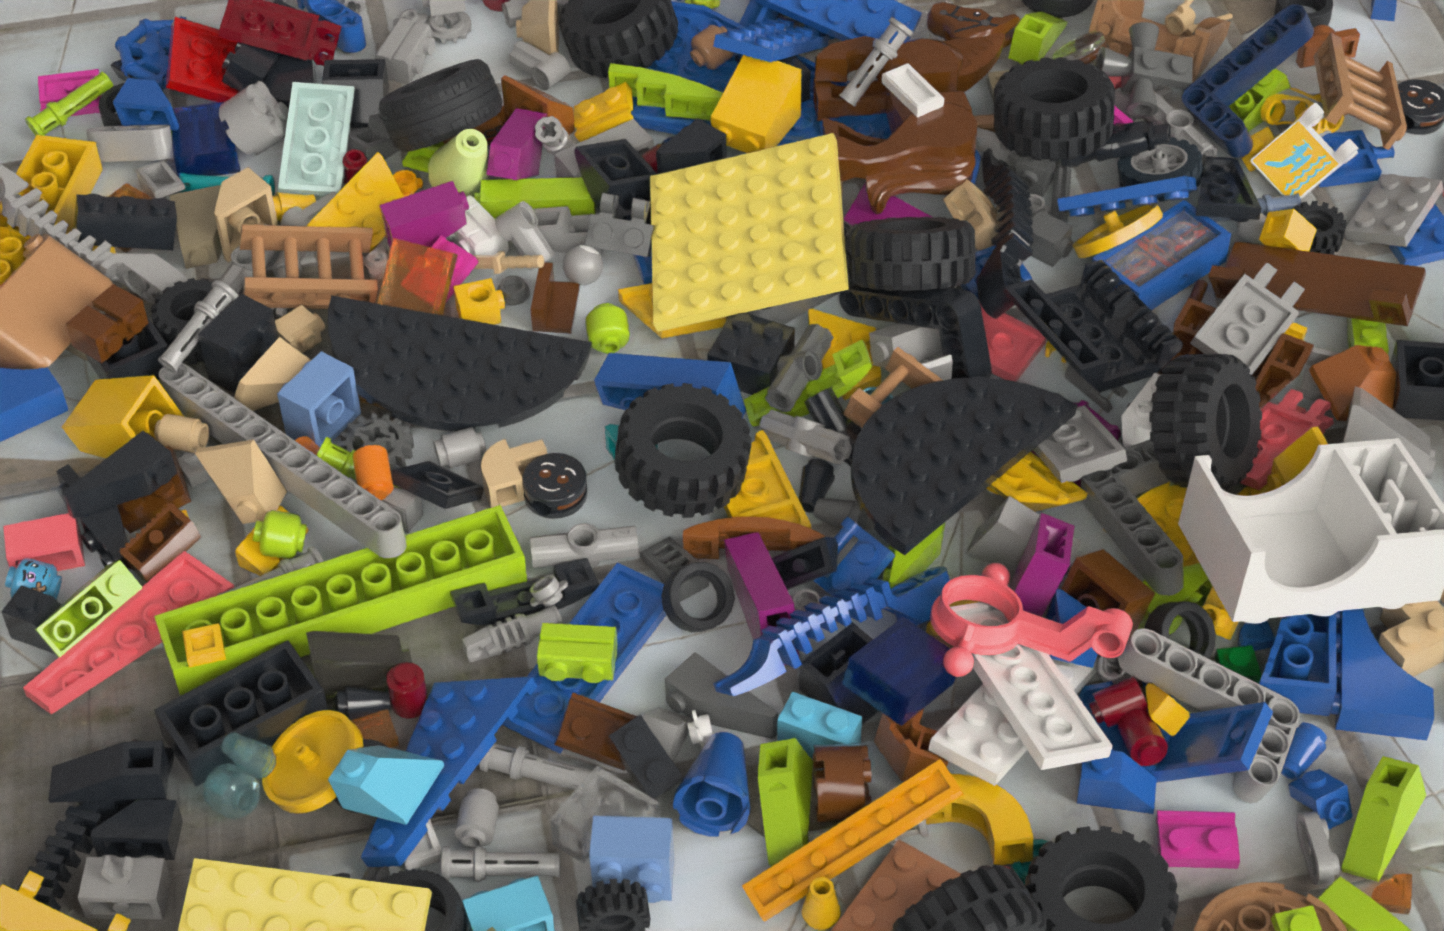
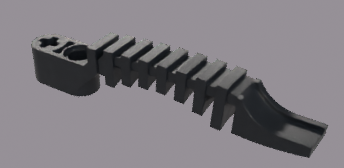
(1013, 234)
(72, 837)

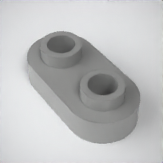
(1313, 839)

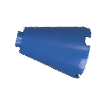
(715, 788)

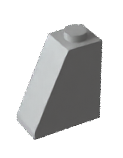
(1006, 535)

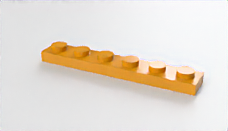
(853, 839)

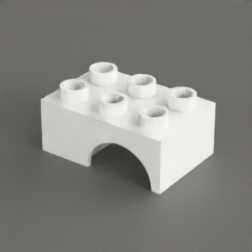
(1333, 539)

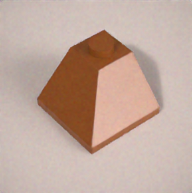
(526, 97)
(1355, 367)

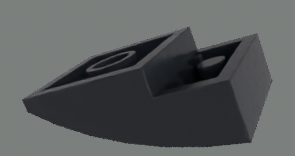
(615, 170)

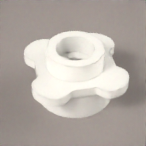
(700, 729)

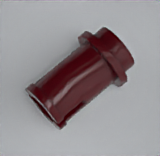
(353, 162)

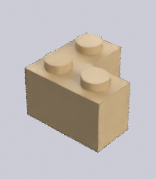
(1414, 636)

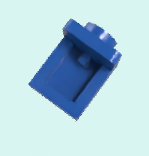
(1324, 795)

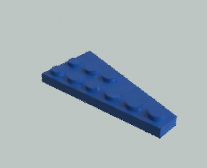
(453, 728)

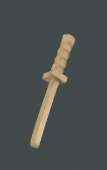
(500, 262)

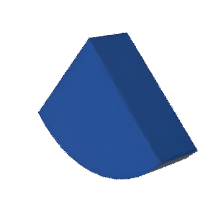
(1256, 635)

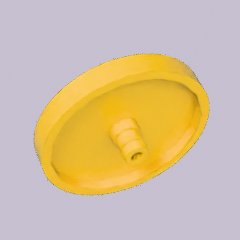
(1117, 230)
(306, 759)

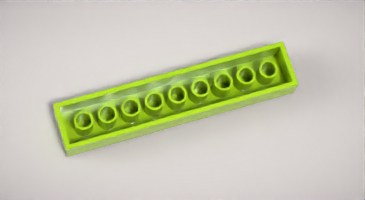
(348, 594)

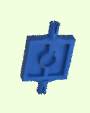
(1361, 167)

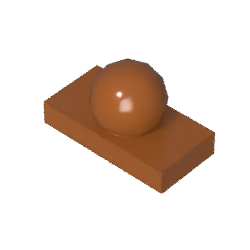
(1306, 53)

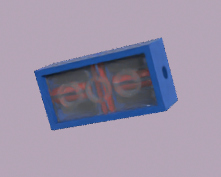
(1168, 254)

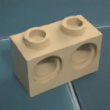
(972, 205)

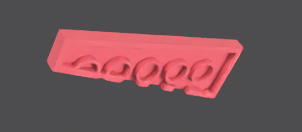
(125, 633)

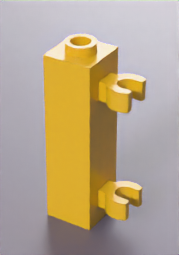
(23, 913)

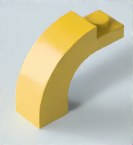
(994, 815)

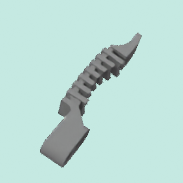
(142, 273)

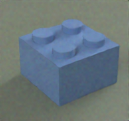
(319, 400)
(635, 851)

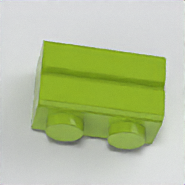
(577, 652)

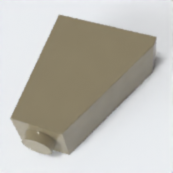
(198, 226)

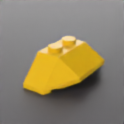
(1036, 485)

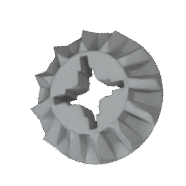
(458, 22)

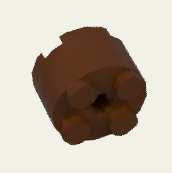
(841, 780)

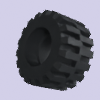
(176, 308)

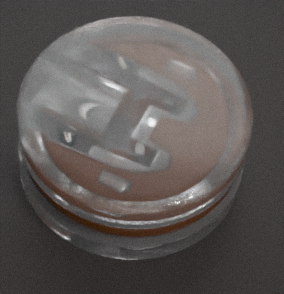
(1082, 47)

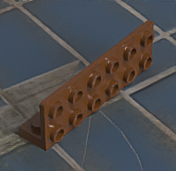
(1331, 282)

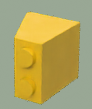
(758, 104)
(117, 412)

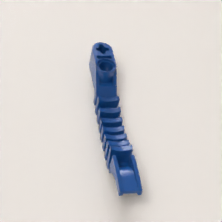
(352, 31)
(777, 645)

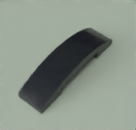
(486, 607)

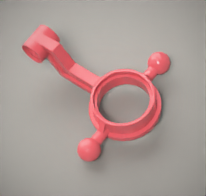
(1102, 630)

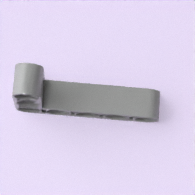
(1214, 687)

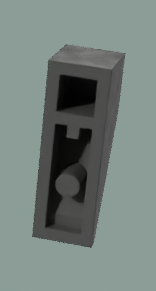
(692, 688)

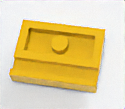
(603, 112)

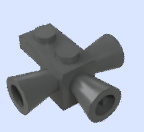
(1145, 69)

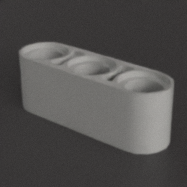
(132, 142)

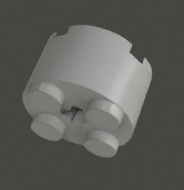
(254, 119)

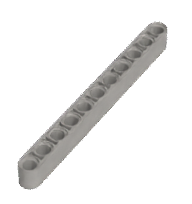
(297, 468)

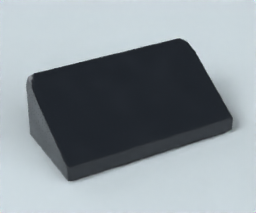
(807, 562)

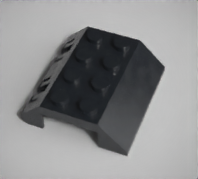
(1097, 334)

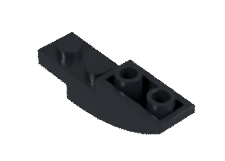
(102, 528)

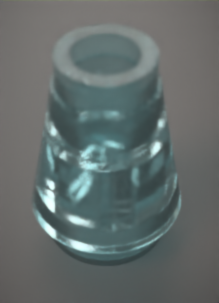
(250, 754)

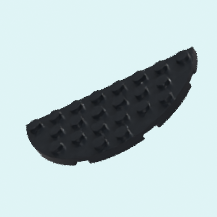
(449, 368)
(943, 447)

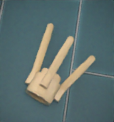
(1183, 18)

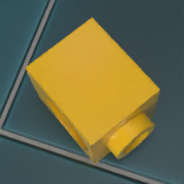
(1287, 230)
(479, 301)

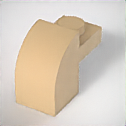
(504, 468)

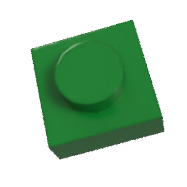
(1240, 660)

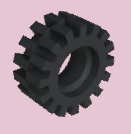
(1328, 221)
(613, 907)

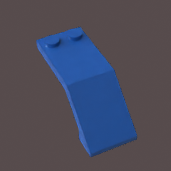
(1205, 745)

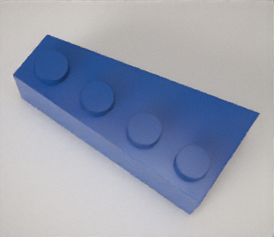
(629, 376)
(1304, 663)

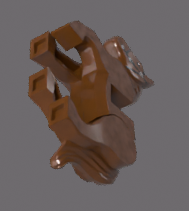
(924, 151)

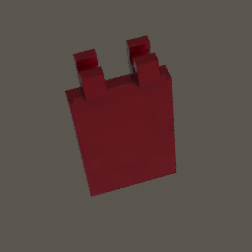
(280, 29)

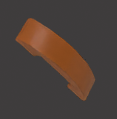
(707, 538)

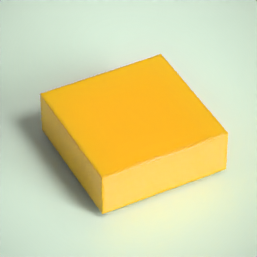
(204, 645)

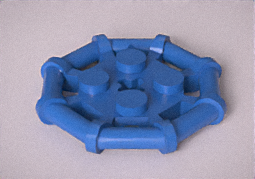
(152, 52)

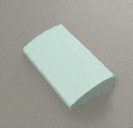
(316, 139)

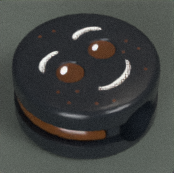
(1422, 106)
(554, 485)

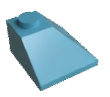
(384, 781)

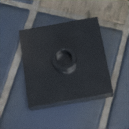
(436, 484)

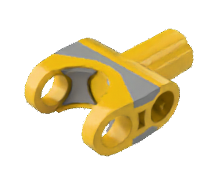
(1291, 105)

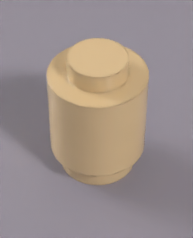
(181, 433)

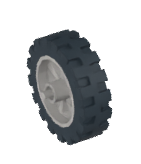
(1162, 163)

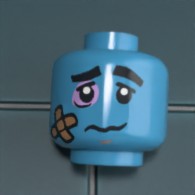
(34, 575)

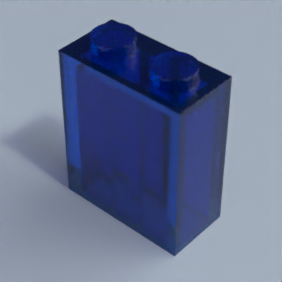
(202, 142)
(899, 671)

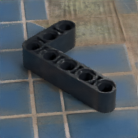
(949, 310)

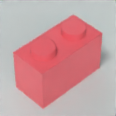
(46, 539)

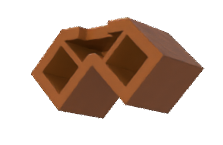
(906, 745)

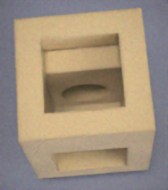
(300, 328)

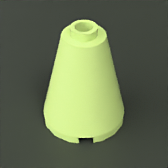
(461, 161)

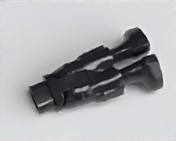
(1127, 141)

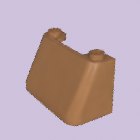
(1117, 16)
(41, 300)

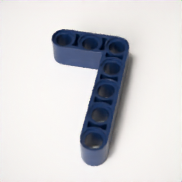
(1238, 72)

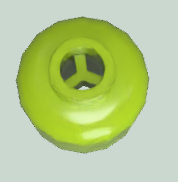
(607, 327)
(280, 534)

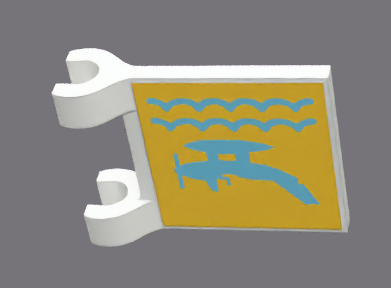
(1300, 157)

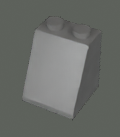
(1374, 420)

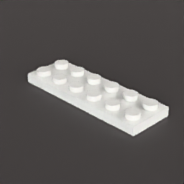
(1036, 699)
(982, 737)

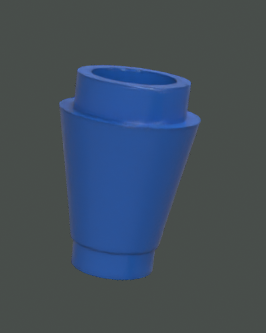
(1305, 748)

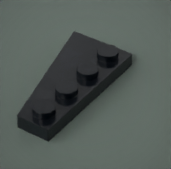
(1226, 191)

